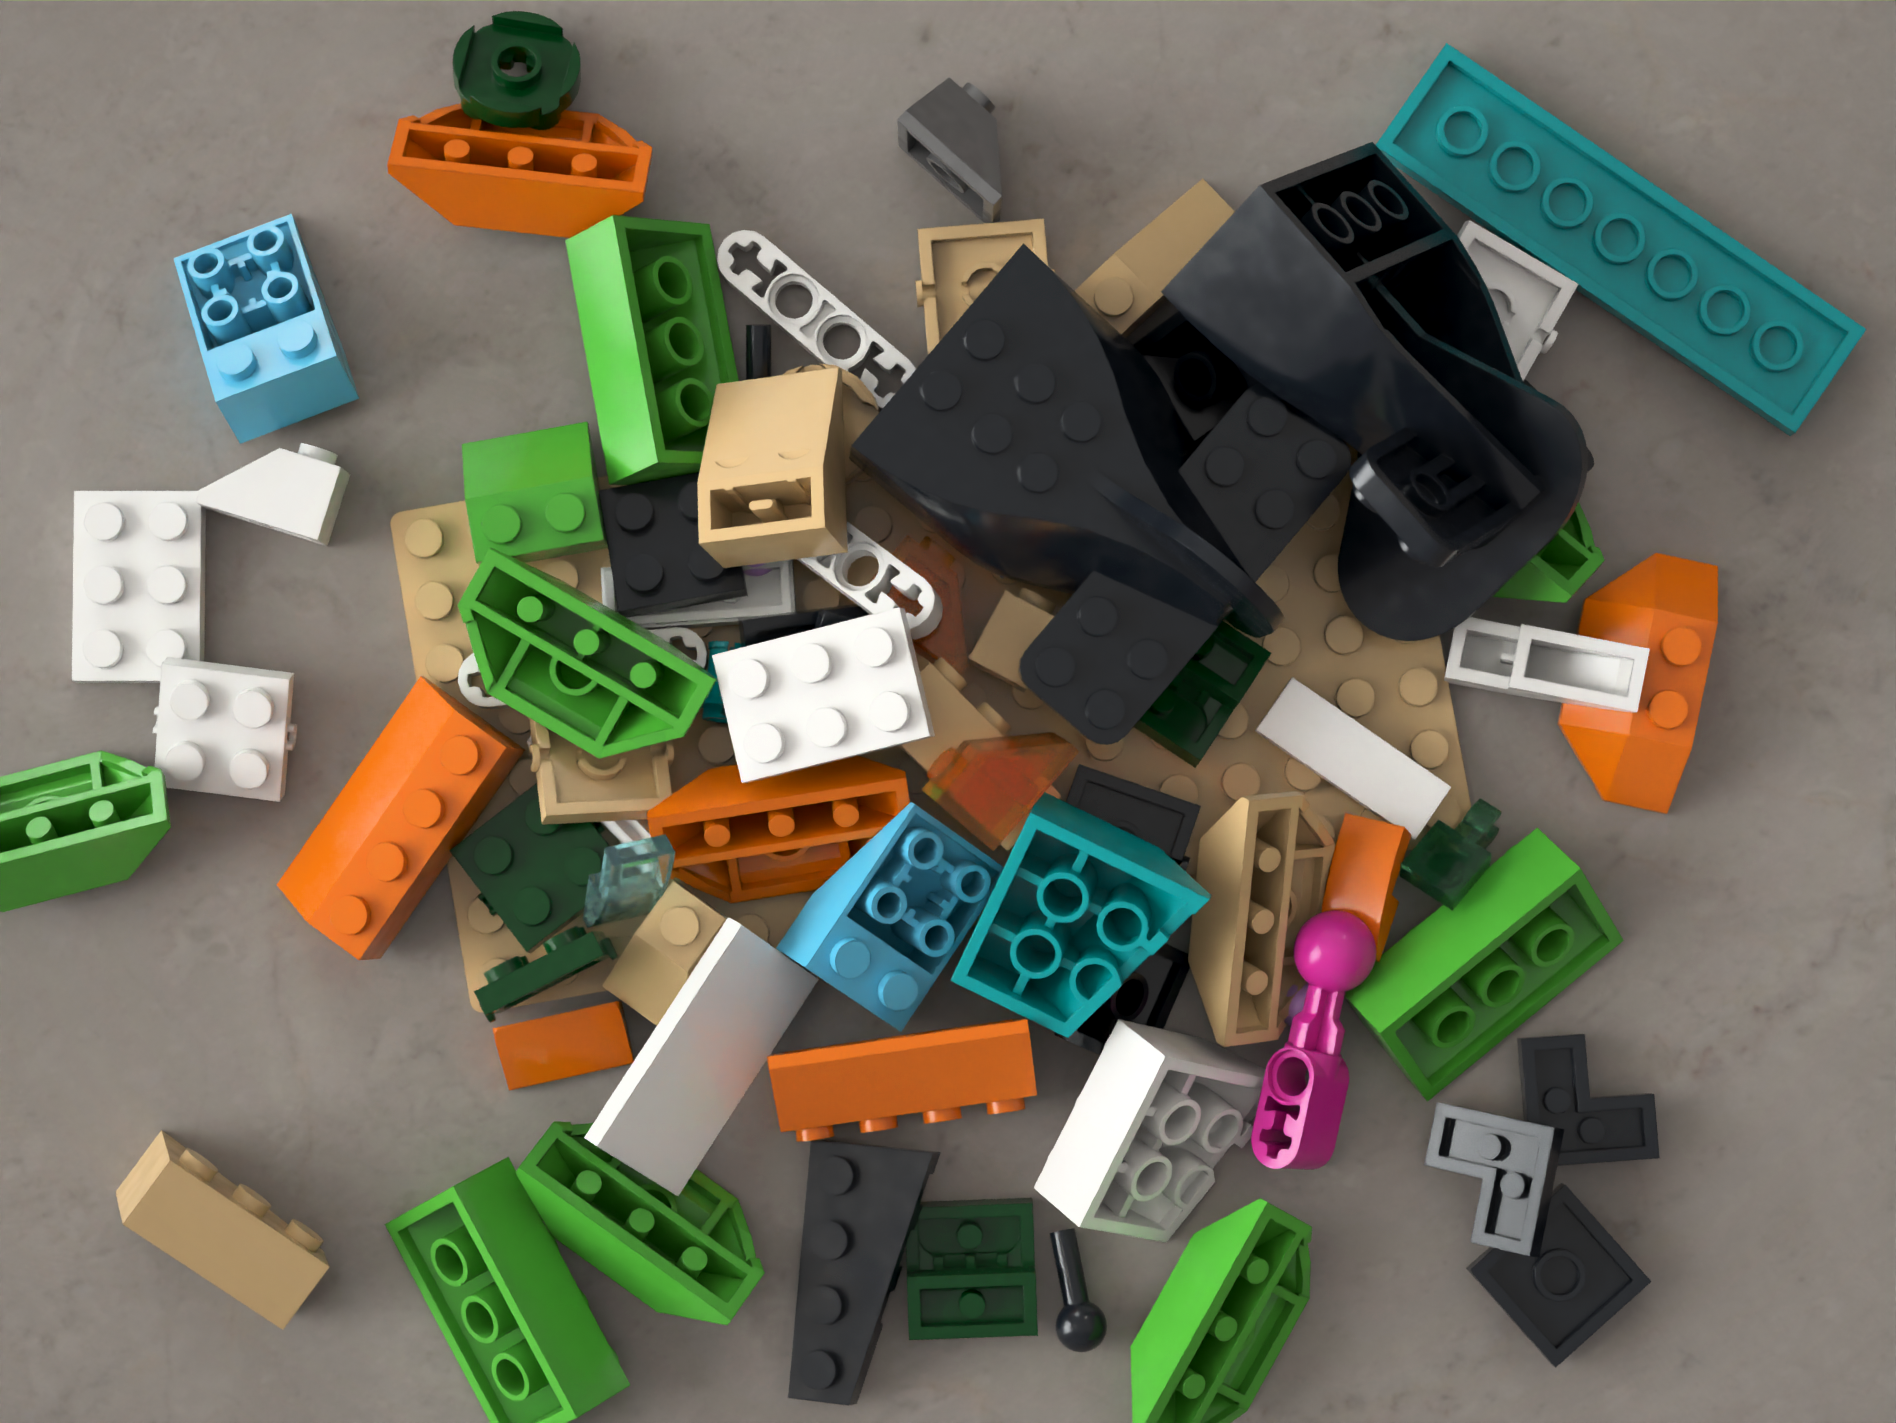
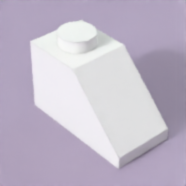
(283, 493)

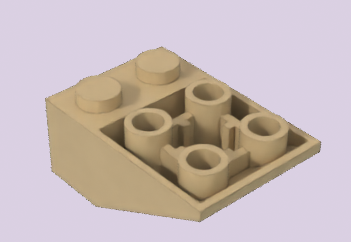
(774, 470)

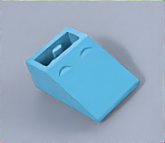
(264, 329)
(893, 914)

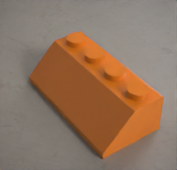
(398, 821)
(902, 1076)

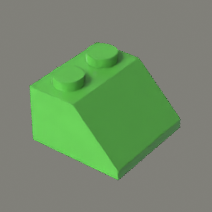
(534, 494)

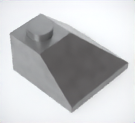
(957, 144)

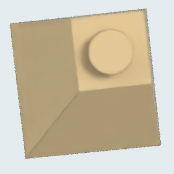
(664, 952)

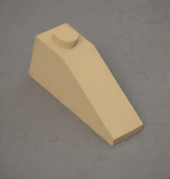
(1131, 280)

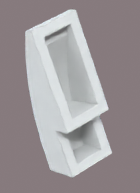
(1547, 665)

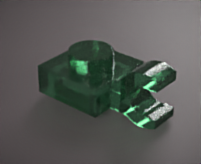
(1451, 859)

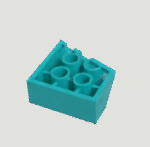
(1073, 916)

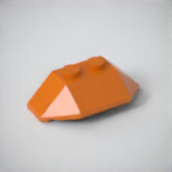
(521, 176)
(1674, 613)
(778, 830)

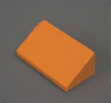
(564, 1045)

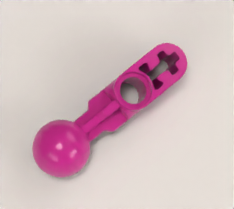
(1299, 1122)

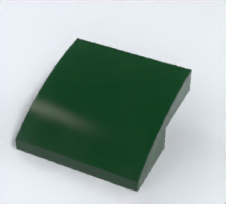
(1204, 694)
(972, 1270)

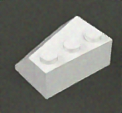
(1150, 1131)

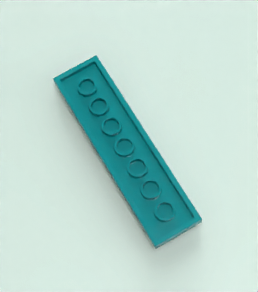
(1620, 240)

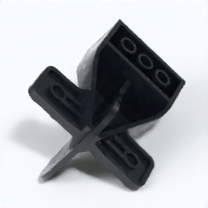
(1384, 333)
(1065, 469)

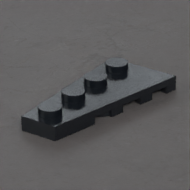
(853, 1240)

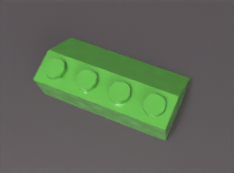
(651, 341)
(1486, 965)
(507, 1301)

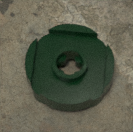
(524, 100)

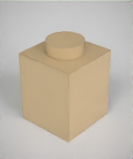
(1009, 633)

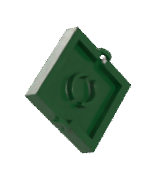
(532, 870)
(520, 980)

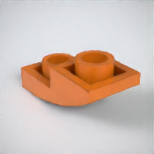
(1366, 872)

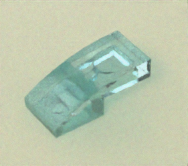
(630, 881)

